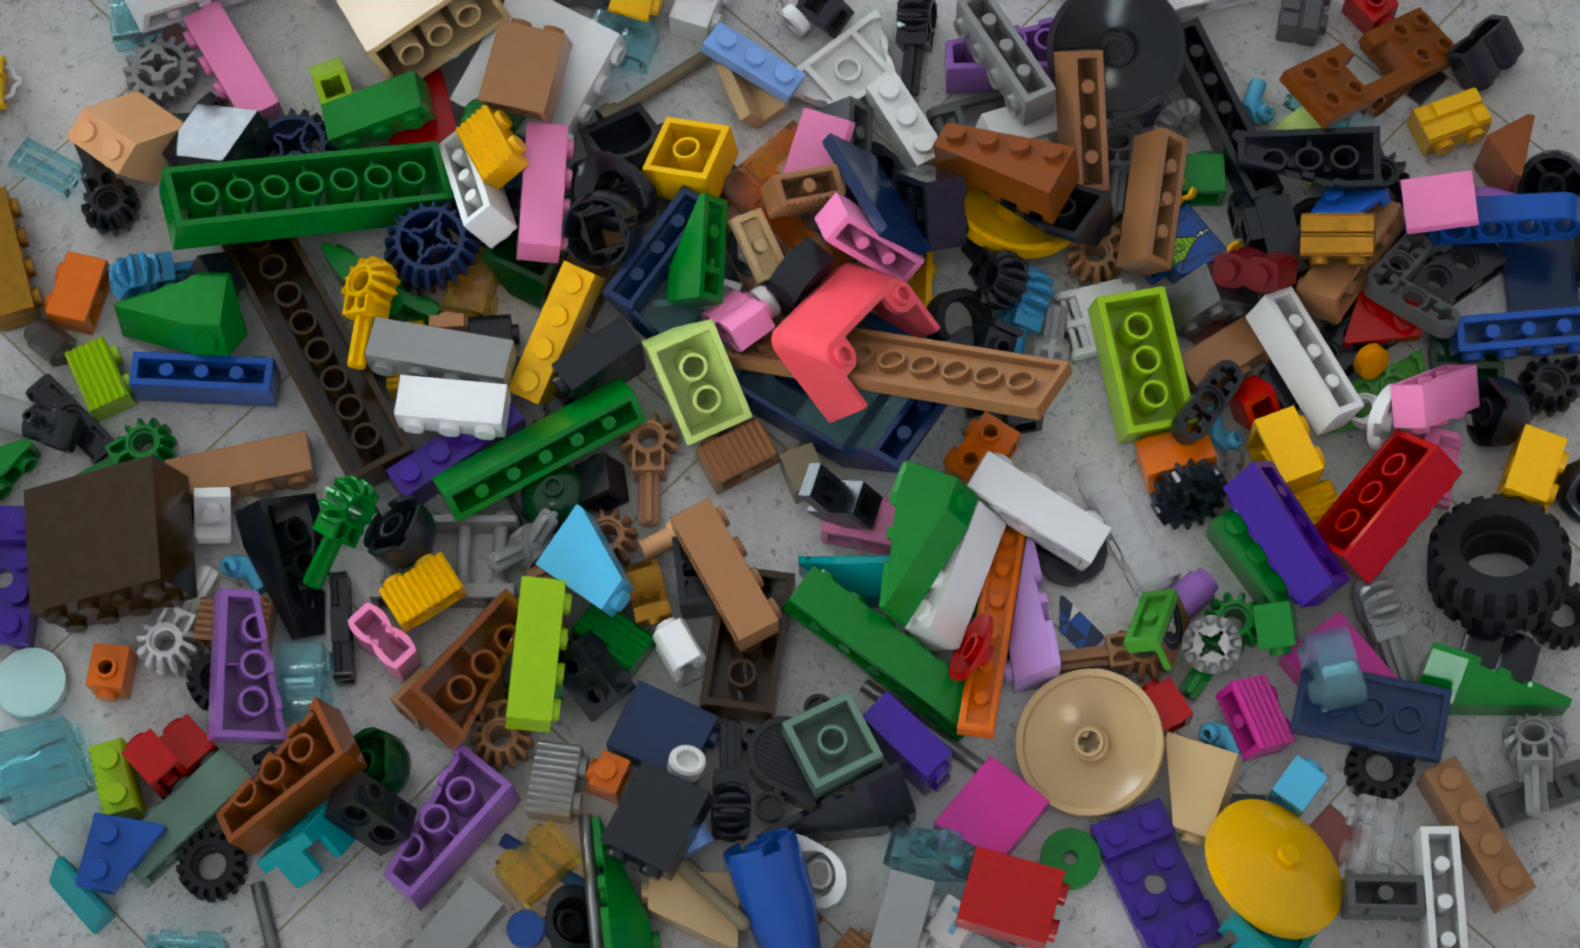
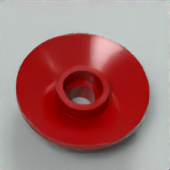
(974, 648)

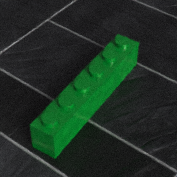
(539, 449)
(878, 648)

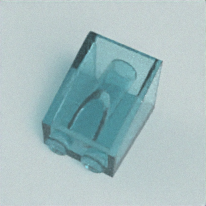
(42, 768)

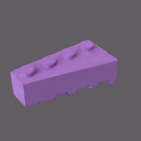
(966, 76)
(242, 678)
(450, 826)

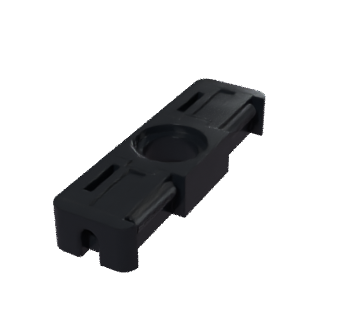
(51, 394)
(341, 634)

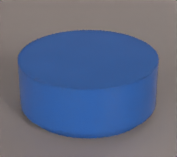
(525, 929)

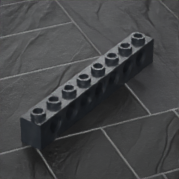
(1484, 264)

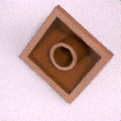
(1504, 154)

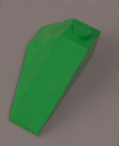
(187, 316)
(927, 527)

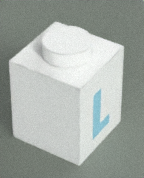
(942, 926)

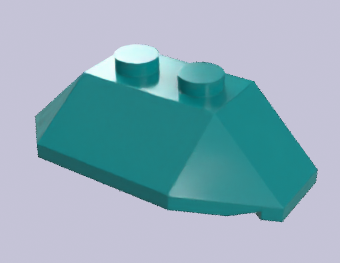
(853, 572)

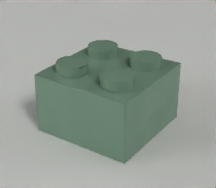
(832, 745)

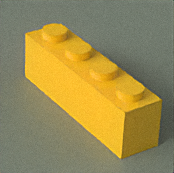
(555, 332)

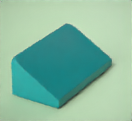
(85, 903)

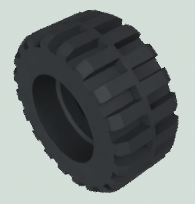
(1504, 528)

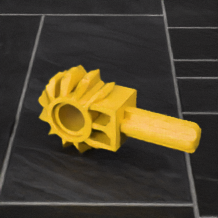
(367, 295)

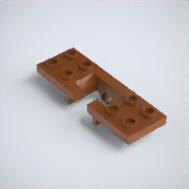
(1402, 49)

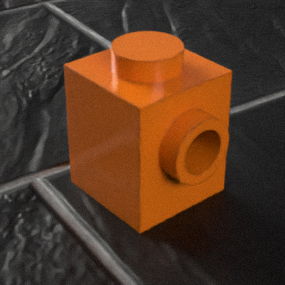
(111, 671)

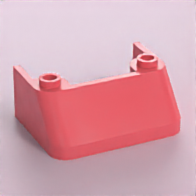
(815, 332)

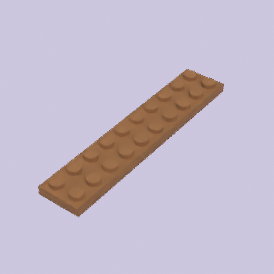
(934, 371)

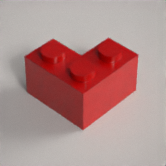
(168, 757)

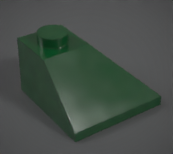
(522, 278)

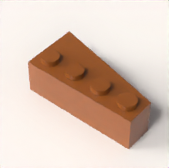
(1010, 167)
(460, 679)
(292, 779)

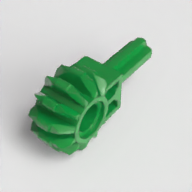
(129, 447)
(342, 521)
(1196, 681)

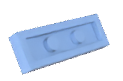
(753, 62)

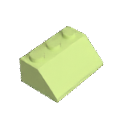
(697, 380)

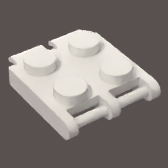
(1079, 302)

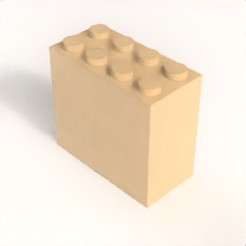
(420, 32)

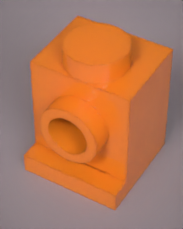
(608, 777)

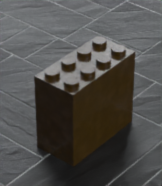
(110, 544)

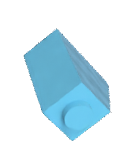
(587, 563)

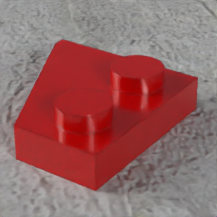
(1378, 325)

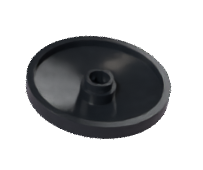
(1139, 43)

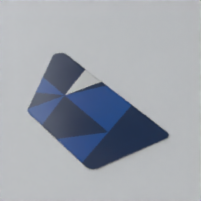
(1077, 626)

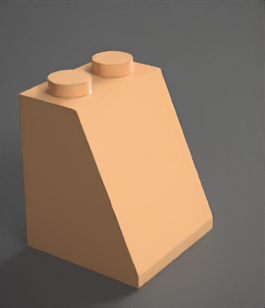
(127, 135)

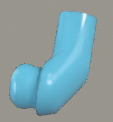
(1254, 105)
(1223, 437)
(242, 568)
(1219, 736)

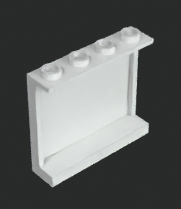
(587, 72)

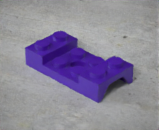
(16, 621)
(1144, 845)

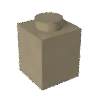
(794, 465)

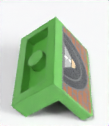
(1158, 626)

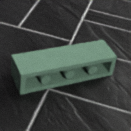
(190, 811)

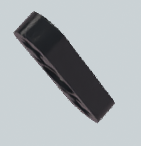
(1193, 407)

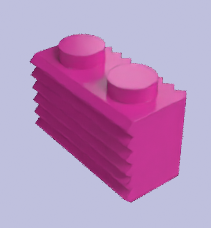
(1255, 717)

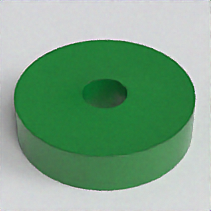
(1082, 847)

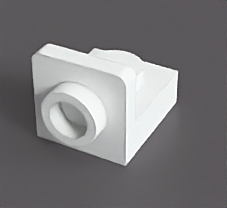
(212, 515)

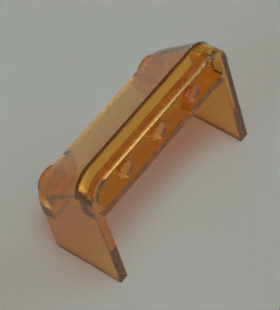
(744, 186)

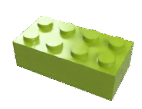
(1139, 361)

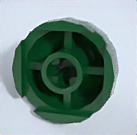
(556, 491)
(386, 758)

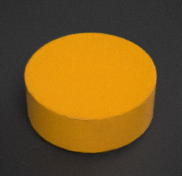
(1371, 361)

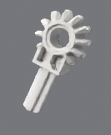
(175, 625)

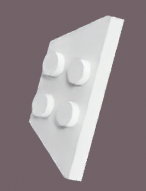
(847, 64)

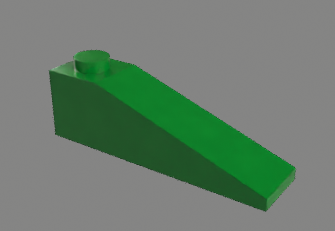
(1486, 690)
(622, 912)

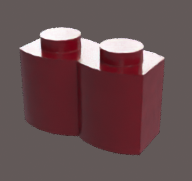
(1255, 269)

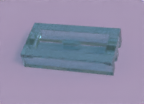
(68, 180)

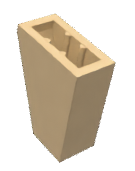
(1199, 784)
(689, 912)

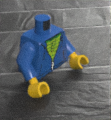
(1193, 244)

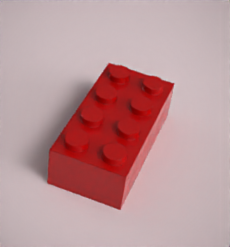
(1386, 503)

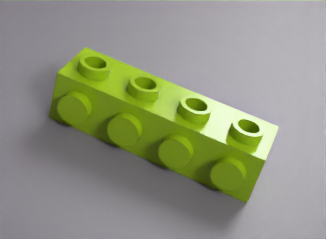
(535, 654)

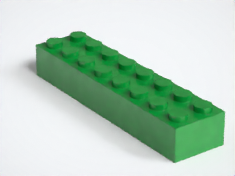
(299, 194)

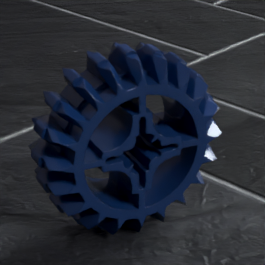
(296, 134)
(439, 262)

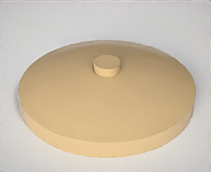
(1090, 743)

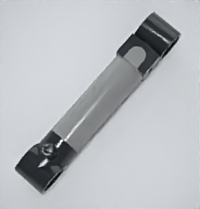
(44, 425)

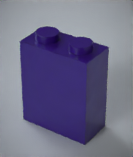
(909, 742)

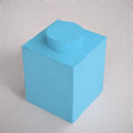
(1298, 785)

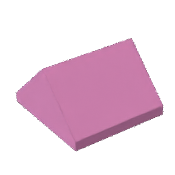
(807, 147)
(1439, 202)

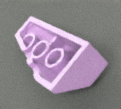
(1033, 644)

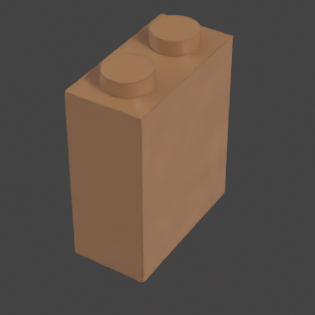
(526, 69)

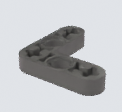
(1399, 288)

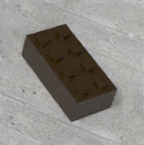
(748, 681)

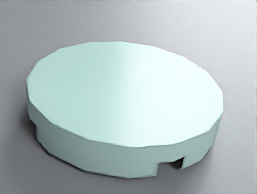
(32, 683)

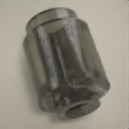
(49, 341)

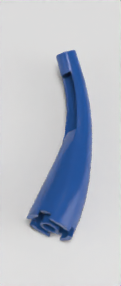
(775, 890)

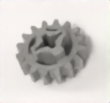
(160, 70)

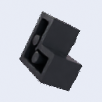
(935, 204)

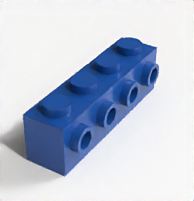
(1516, 332)
(205, 378)

